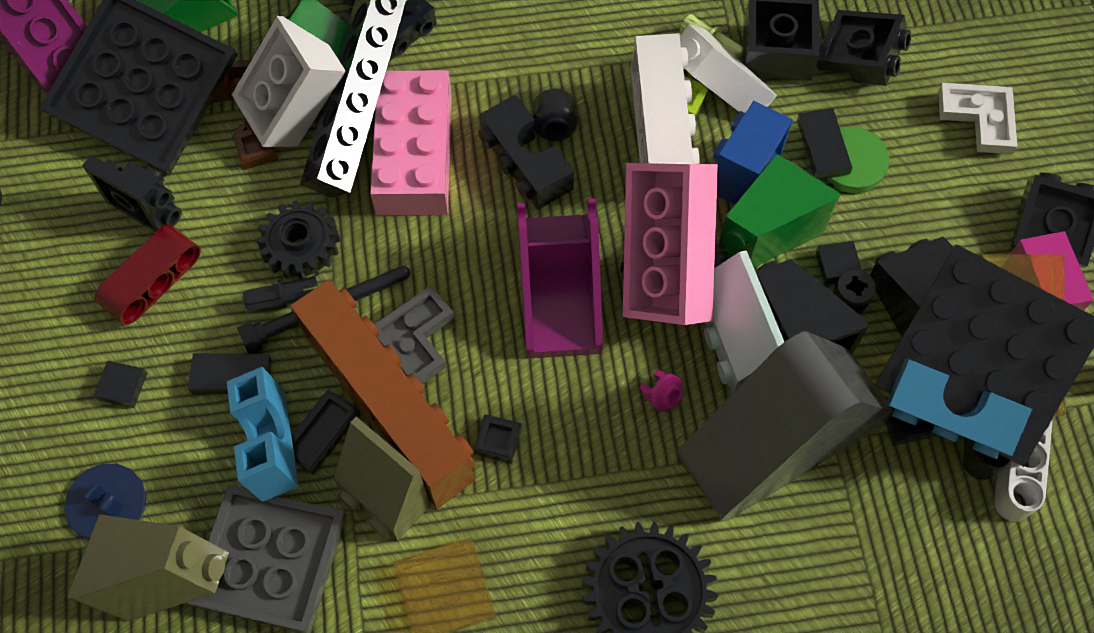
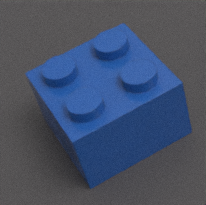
(751, 147)

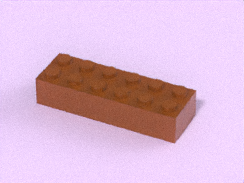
(384, 392)

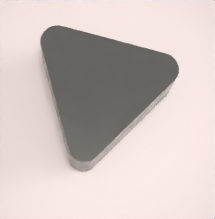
(782, 423)

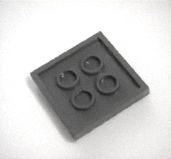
(274, 559)

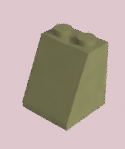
(144, 568)

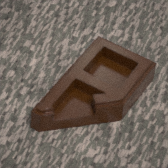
(250, 148)

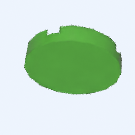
(868, 159)

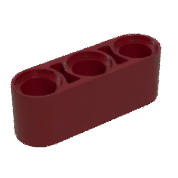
(147, 274)

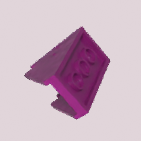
(40, 36)
(561, 283)

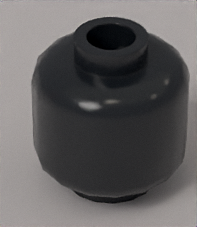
(555, 114)

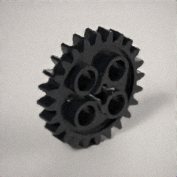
(686, 584)

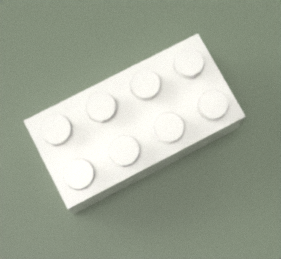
(661, 100)

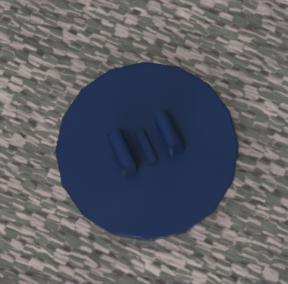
(104, 491)

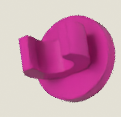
(665, 393)

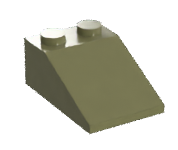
(379, 482)

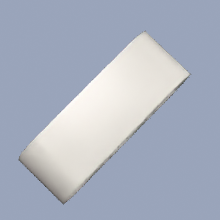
(1026, 481)

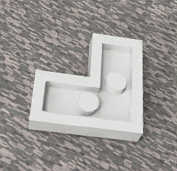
(986, 106)

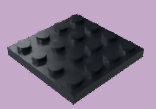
(139, 82)
(998, 339)

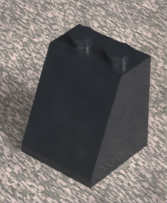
(907, 276)
(806, 305)

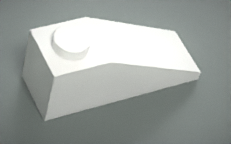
(723, 71)

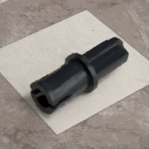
(277, 294)

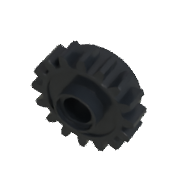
(298, 223)

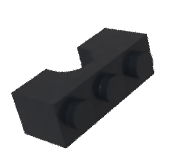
(539, 175)

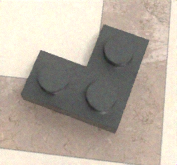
(408, 331)

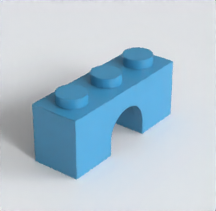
(992, 424)
(267, 457)

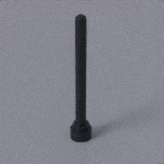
(257, 335)

